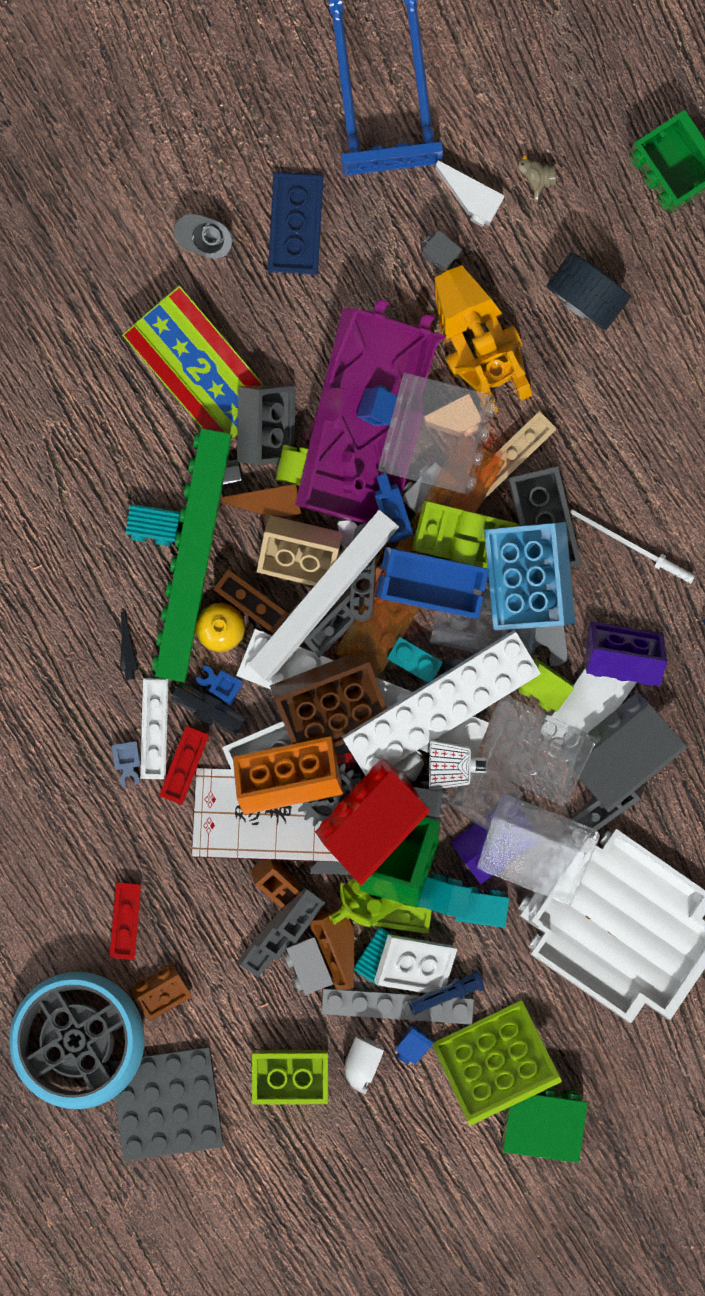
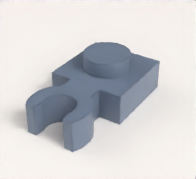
(126, 758)

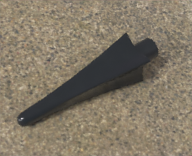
(128, 660)

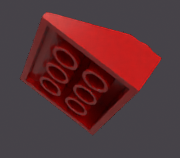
(372, 820)

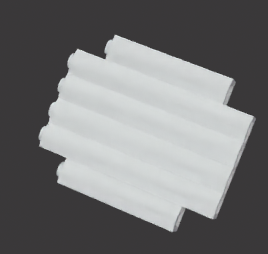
(654, 925)

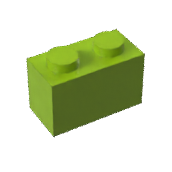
(548, 687)

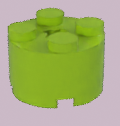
(291, 464)

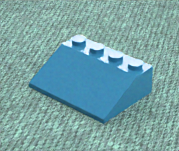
(529, 576)

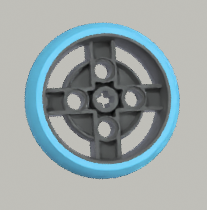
(52, 999)

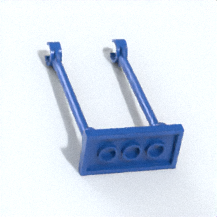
(380, 157)

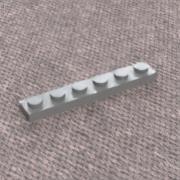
(393, 1006)

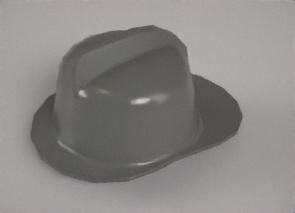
(203, 235)

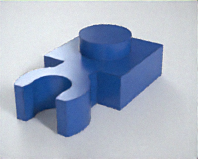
(222, 686)

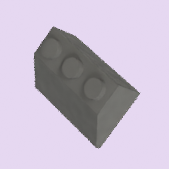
(265, 422)

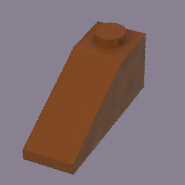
(273, 501)
(276, 882)
(337, 948)

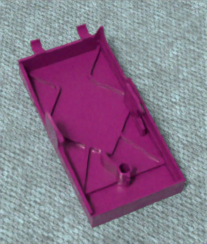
(344, 449)

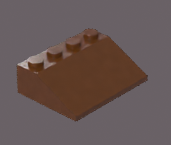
(329, 699)

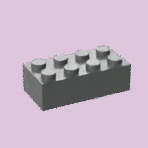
(542, 500)

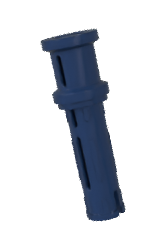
(457, 989)

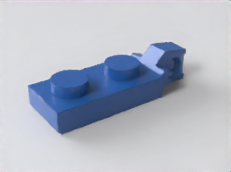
(392, 505)

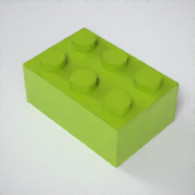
(290, 1077)

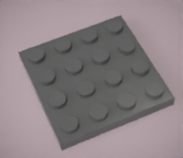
(169, 1106)

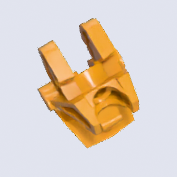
(463, 305)

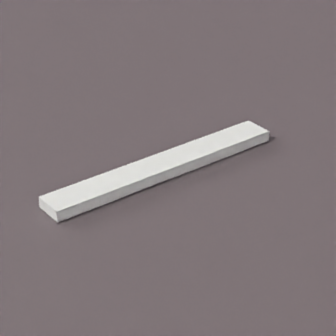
(323, 595)

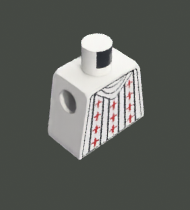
(452, 764)

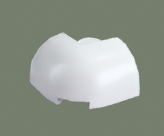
(362, 1063)

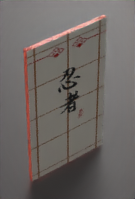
(270, 834)

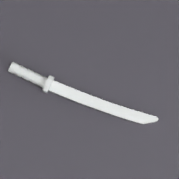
(660, 561)

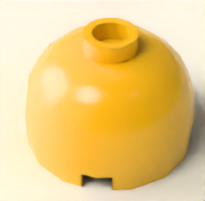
(220, 627)

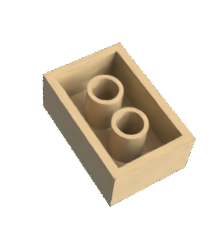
(298, 550)

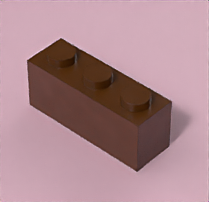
(251, 601)

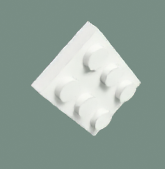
(414, 964)

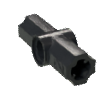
(208, 708)

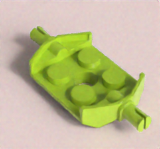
(361, 906)

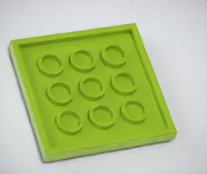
(496, 1063)

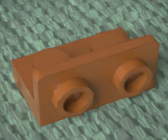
(160, 992)

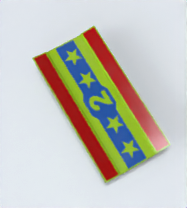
(192, 361)

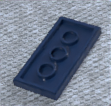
(295, 223)

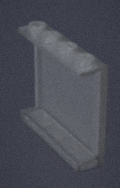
(437, 433)

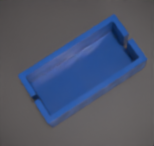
(431, 582)

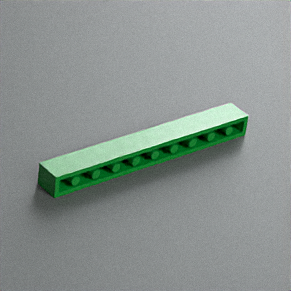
(193, 554)

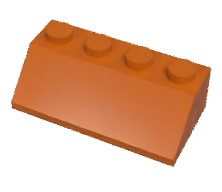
(287, 775)

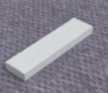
(154, 728)

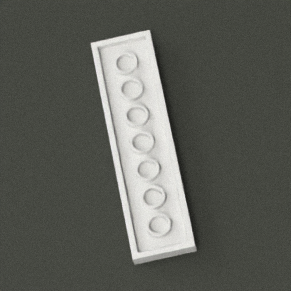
(442, 703)

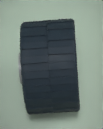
(588, 291)

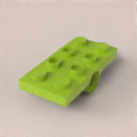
(455, 533)

